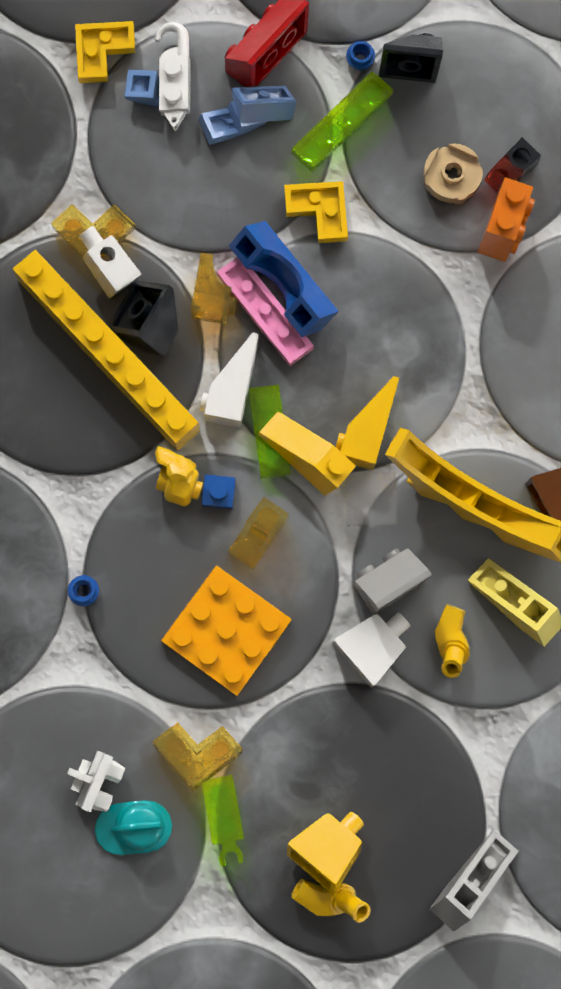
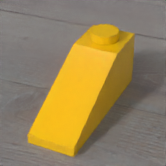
(366, 430)
(307, 452)

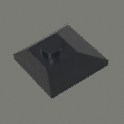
(412, 58)
(147, 317)

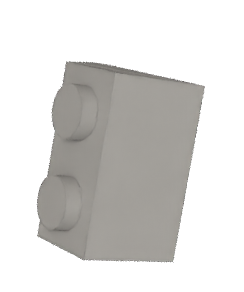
(391, 580)

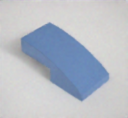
(143, 87)
(224, 124)

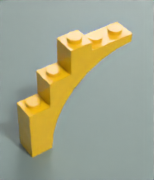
(472, 500)

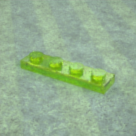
(342, 121)

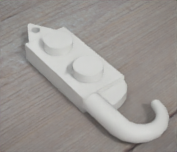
(174, 76)

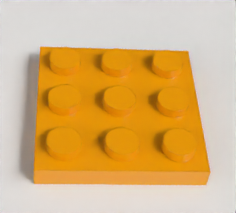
(226, 630)

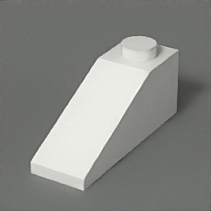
(230, 388)

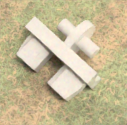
(90, 795)

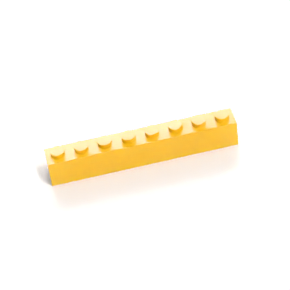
(106, 350)

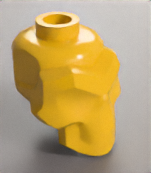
(177, 477)

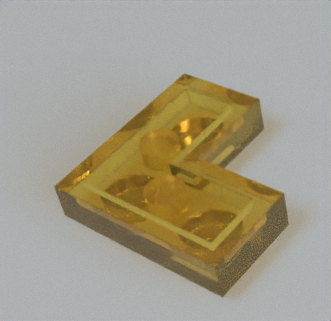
(73, 223)
(195, 761)

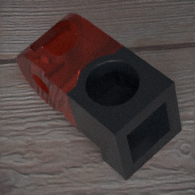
(513, 165)

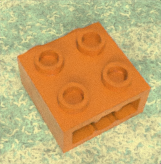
(507, 220)

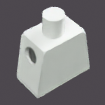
(111, 275)
(373, 646)

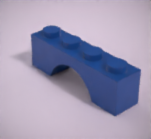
(264, 252)

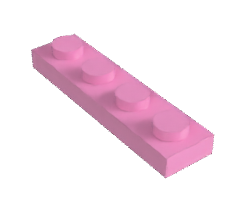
(264, 311)

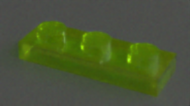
(264, 405)

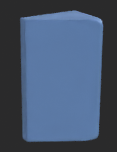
(263, 103)

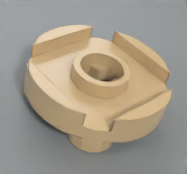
(456, 189)

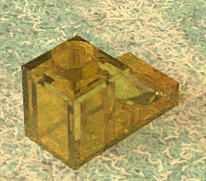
(211, 298)
(259, 533)

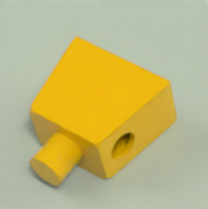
(328, 849)

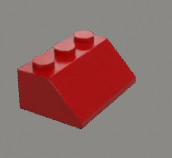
(267, 42)

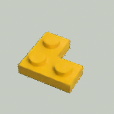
(97, 41)
(323, 200)

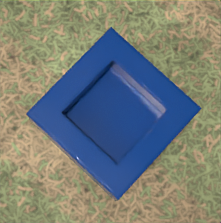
(218, 492)

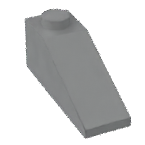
(474, 881)

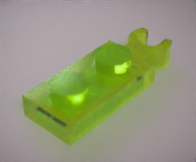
(223, 815)

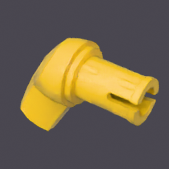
(452, 641)
(323, 903)

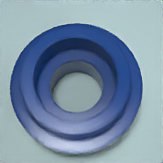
(360, 48)
(76, 583)

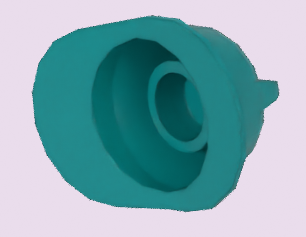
(133, 827)

